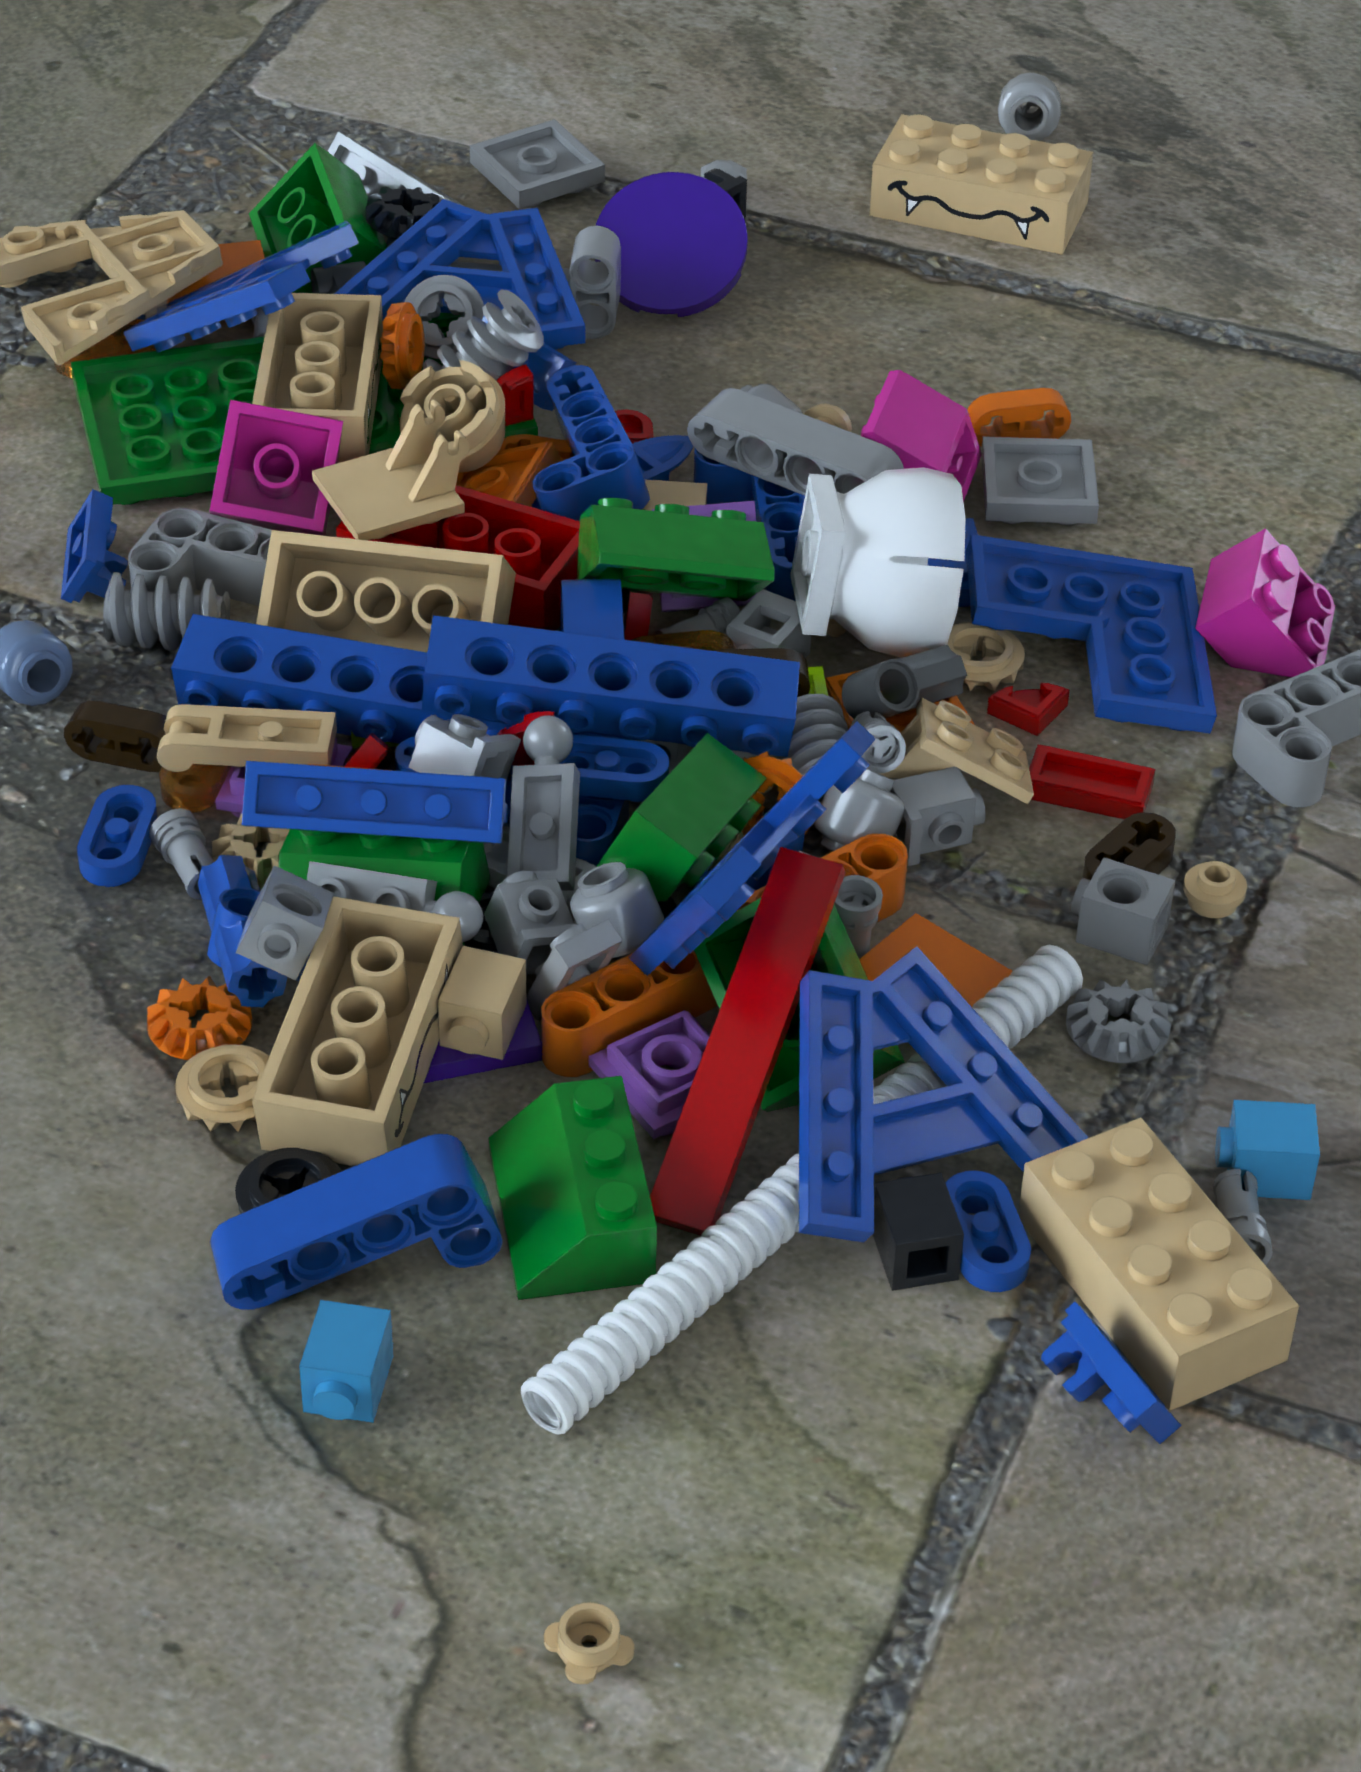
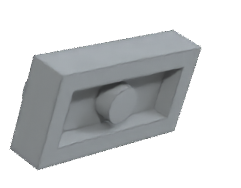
(573, 957)

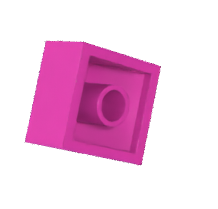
(269, 468)

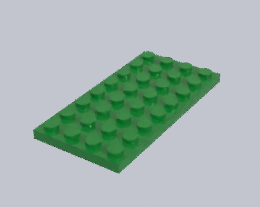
(163, 414)

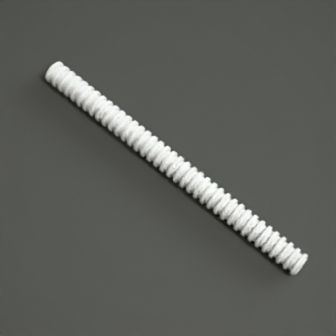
(755, 1226)

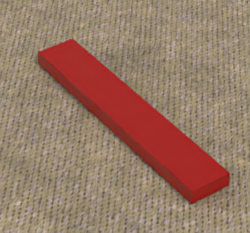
(745, 1041)

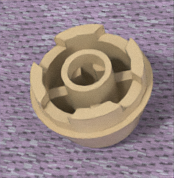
(471, 405)

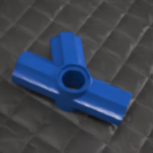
(228, 897)

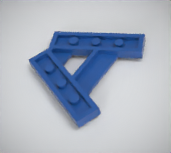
(456, 231)
(237, 295)
(724, 886)
(851, 1139)

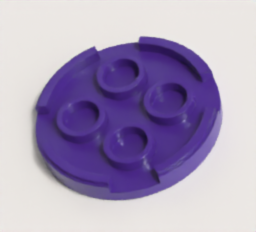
(677, 243)

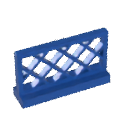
(375, 802)

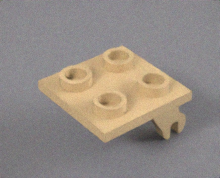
(400, 484)
(946, 739)

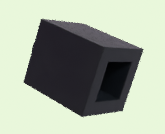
(917, 1231)

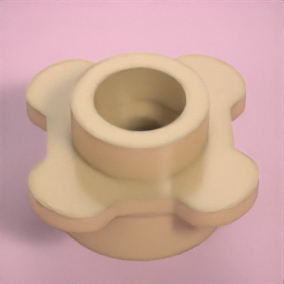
(588, 1624)

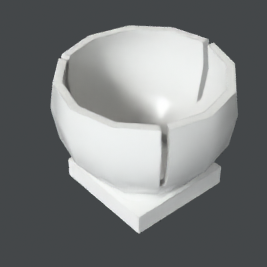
(868, 555)

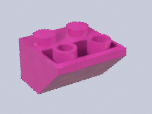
(924, 428)
(1265, 609)

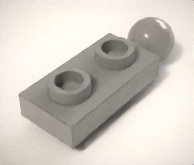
(545, 805)
(398, 892)

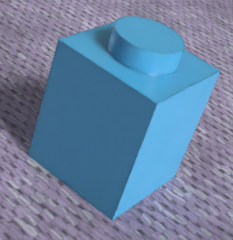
(1274, 1144)
(346, 1361)

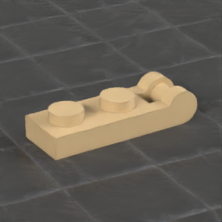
(244, 734)

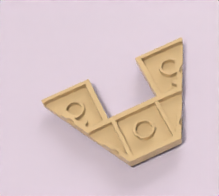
(143, 257)

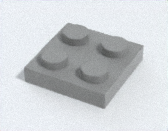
(537, 164)
(1039, 480)

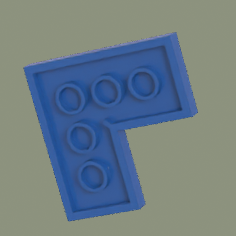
(1129, 611)

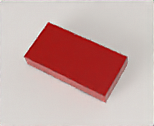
(1090, 782)

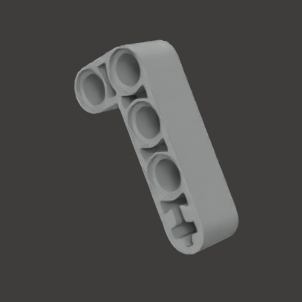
(588, 279)
(784, 443)
(203, 548)
(1290, 729)

